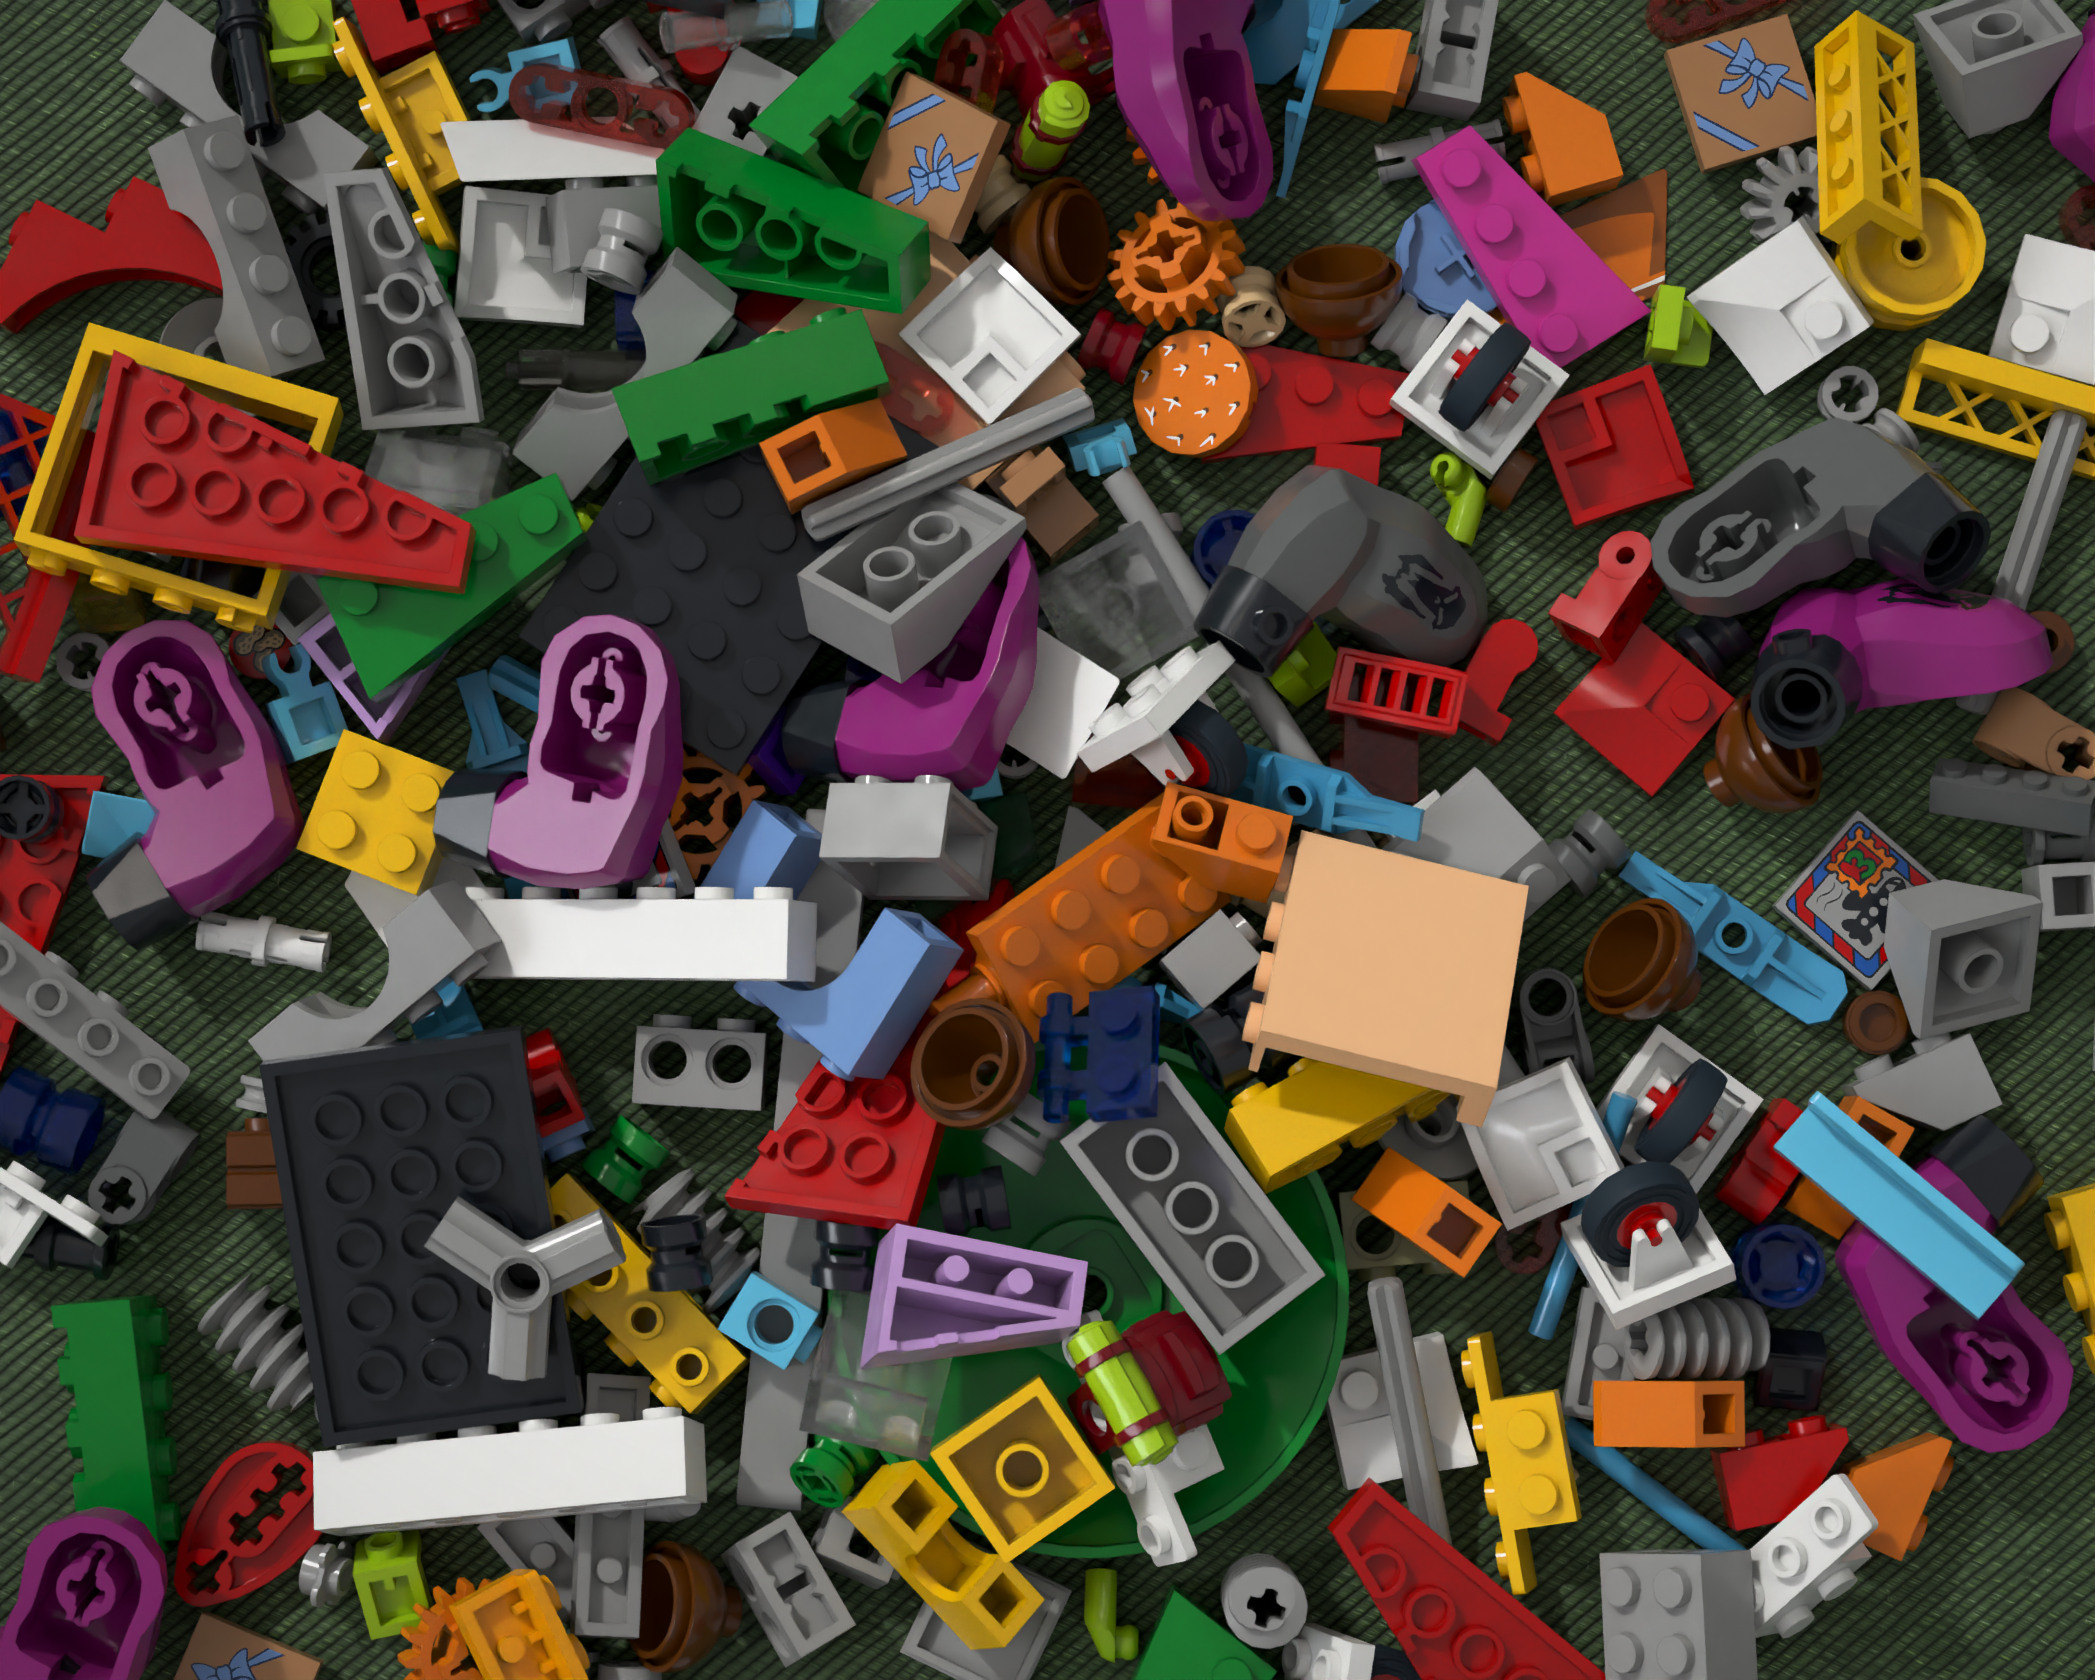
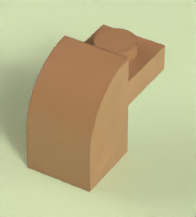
(1054, 509)

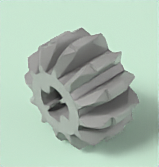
(1791, 175)

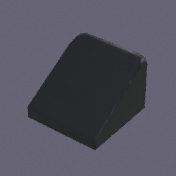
(1792, 1371)

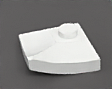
(508, 263)
(1782, 306)
(2050, 311)
(989, 336)
(1541, 1144)
(1363, 1422)

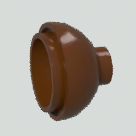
(1057, 241)
(1339, 294)
(1758, 770)
(1642, 962)
(961, 1055)
(682, 1608)

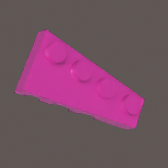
(1524, 252)

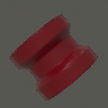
(1111, 346)

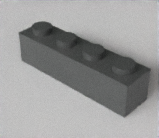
(2013, 796)

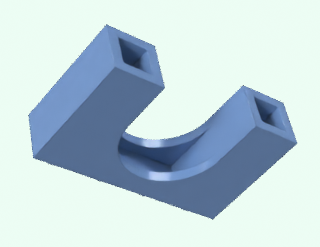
(885, 990)

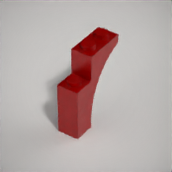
(64, 256)

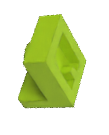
(303, 39)
(1676, 330)
(1306, 669)
(390, 1581)

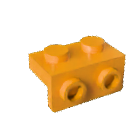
(517, 1630)

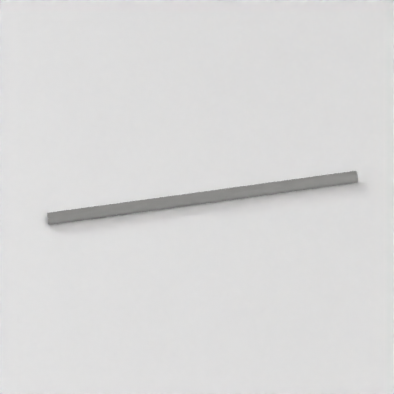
(1254, 689)

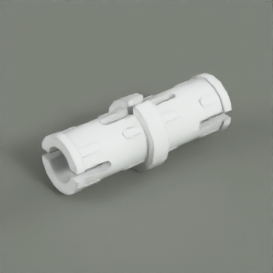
(263, 941)

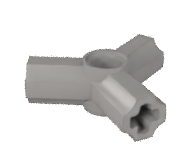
(520, 1315)

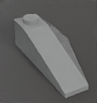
(400, 325)

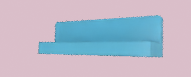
(1898, 1206)

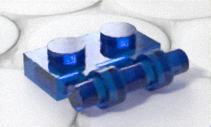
(1120, 1055)

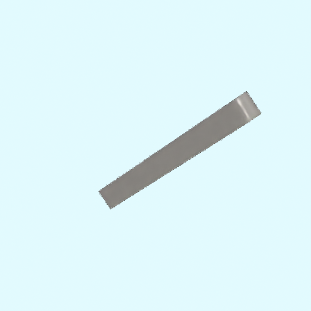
(788, 1244)

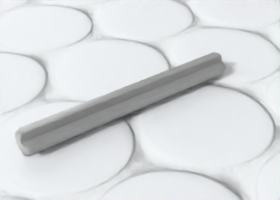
(947, 464)
(2035, 523)
(1407, 1403)

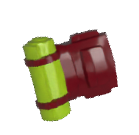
(1048, 97)
(1148, 1382)

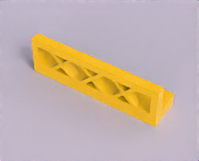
(1851, 128)
(2000, 381)

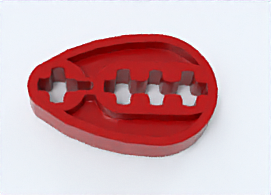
(213, 1527)

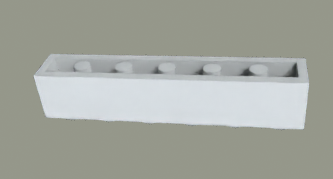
(649, 935)
(511, 1475)

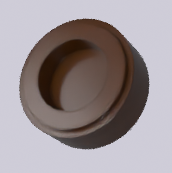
(1511, 479)
(1875, 1022)

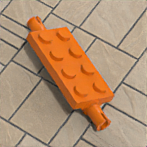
(1085, 924)

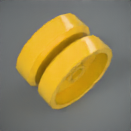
(1943, 265)

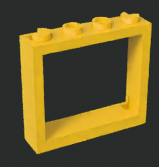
(207, 377)

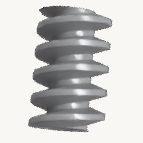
(728, 1266)
(1699, 1340)
(261, 1344)
(1274, 1624)

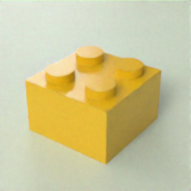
(377, 814)
(1022, 1468)

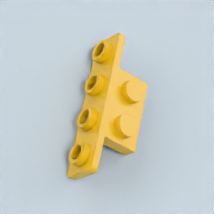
(409, 112)
(1527, 1460)

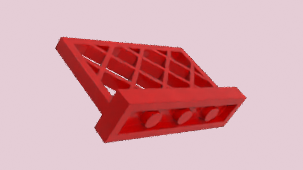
(43, 596)

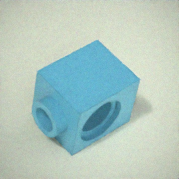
(743, 1315)

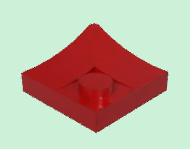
(1613, 448)
(1645, 709)

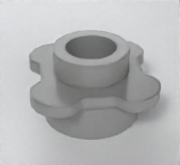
(326, 1573)

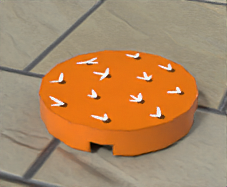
(1195, 393)

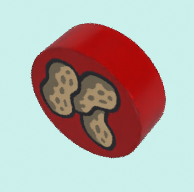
(249, 649)

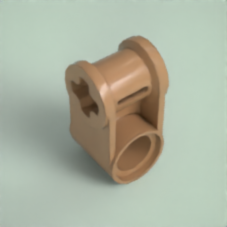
(2029, 733)

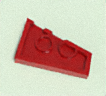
(1314, 401)

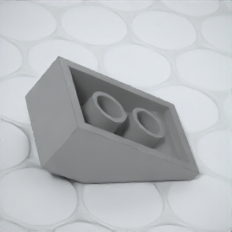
(908, 578)

